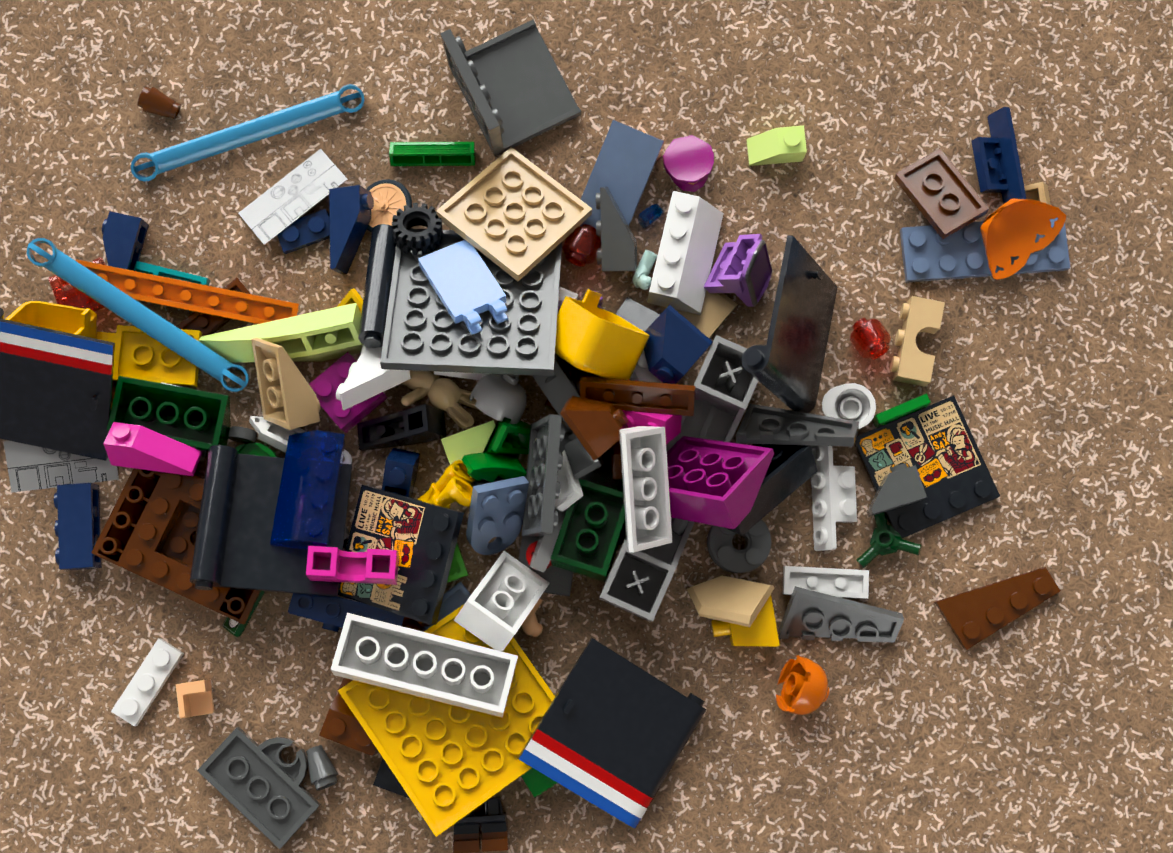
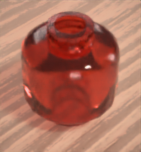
(582, 246)
(870, 338)

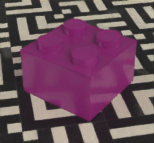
(326, 386)

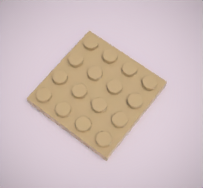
(514, 213)

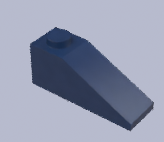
(348, 223)
(123, 239)

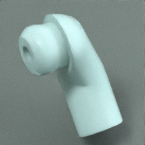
(643, 269)

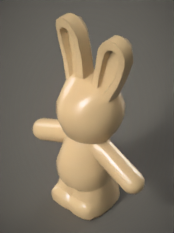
(442, 394)

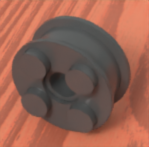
(739, 561)

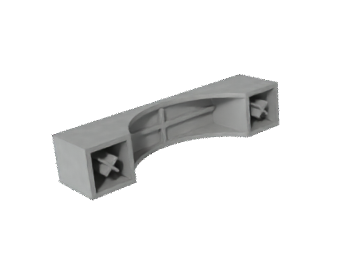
(721, 398)

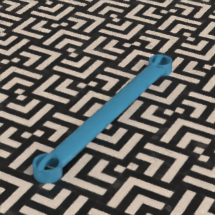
(247, 132)
(137, 314)

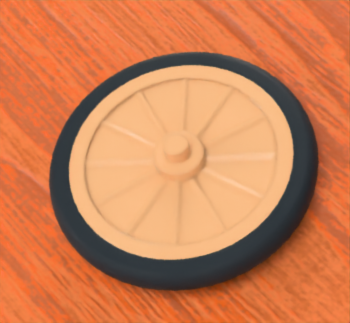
(387, 198)

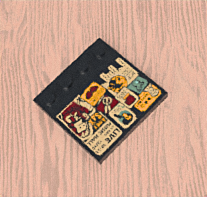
(945, 458)
(425, 545)

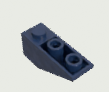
(401, 472)

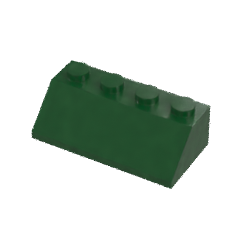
(174, 411)

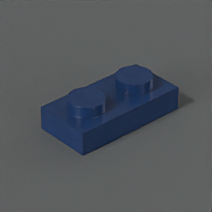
(305, 231)

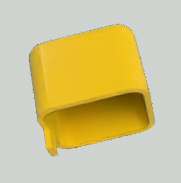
(57, 317)
(598, 338)

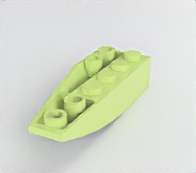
(304, 337)

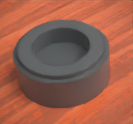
(242, 435)

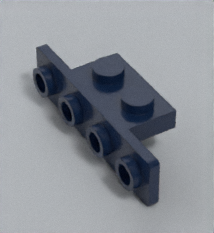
(998, 158)
(333, 610)

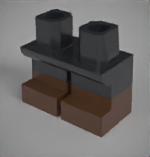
(494, 830)

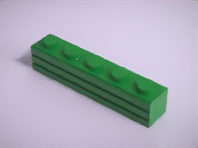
(432, 153)

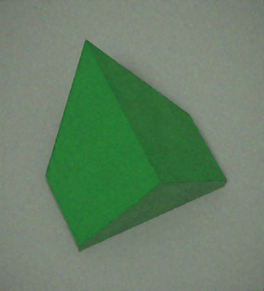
(509, 438)

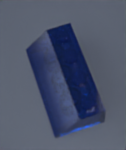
(308, 489)

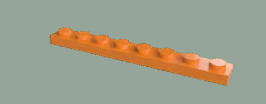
(194, 296)

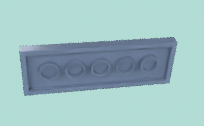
(964, 255)

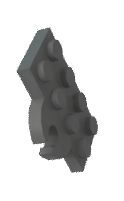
(262, 783)

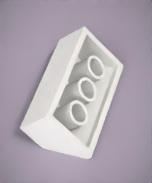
(685, 253)
(645, 487)

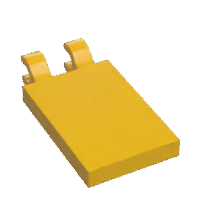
(149, 360)

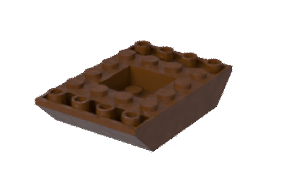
(153, 538)

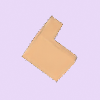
(195, 698)

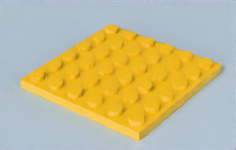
(447, 753)

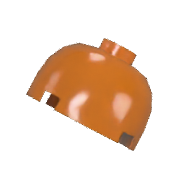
(803, 687)

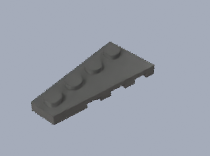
(790, 427)
(828, 616)

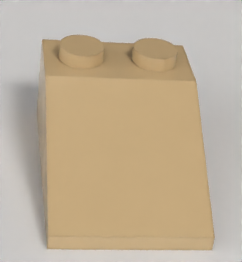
(282, 388)

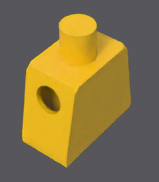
(761, 632)

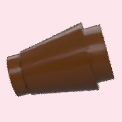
(158, 103)

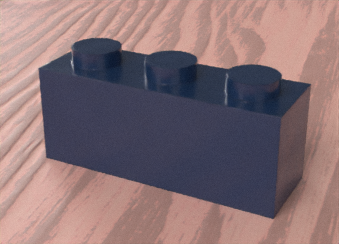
(77, 526)

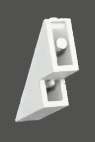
(368, 378)

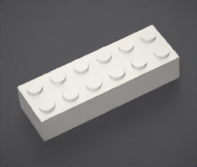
(424, 665)

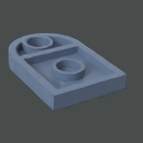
(496, 512)

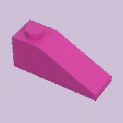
(147, 450)

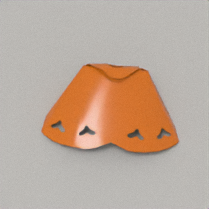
(1013, 233)

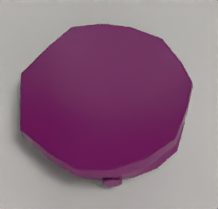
(688, 162)

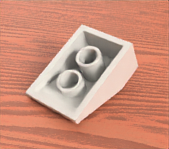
(501, 602)

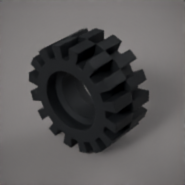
(421, 240)

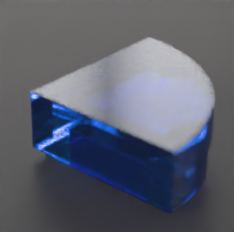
(650, 215)

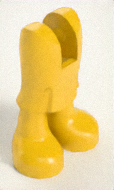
(451, 487)

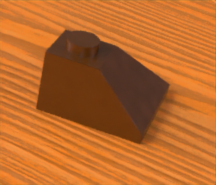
(594, 423)

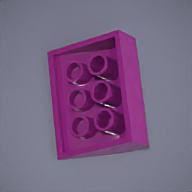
(715, 480)

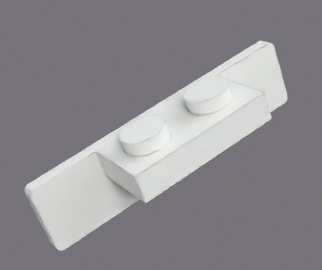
(831, 498)

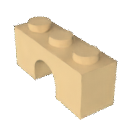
(911, 364)

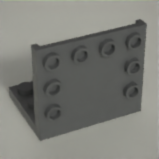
(511, 86)
(544, 461)

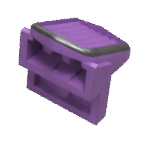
(742, 269)

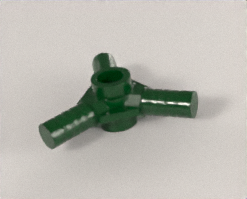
(886, 541)

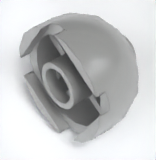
(500, 397)

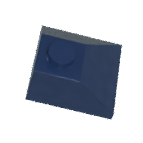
(673, 346)

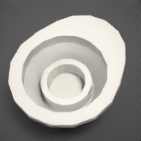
(850, 403)

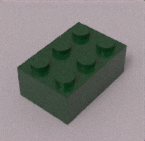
(591, 532)

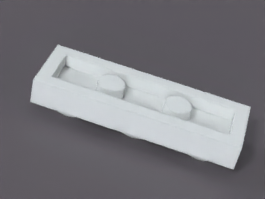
(830, 581)
(147, 682)

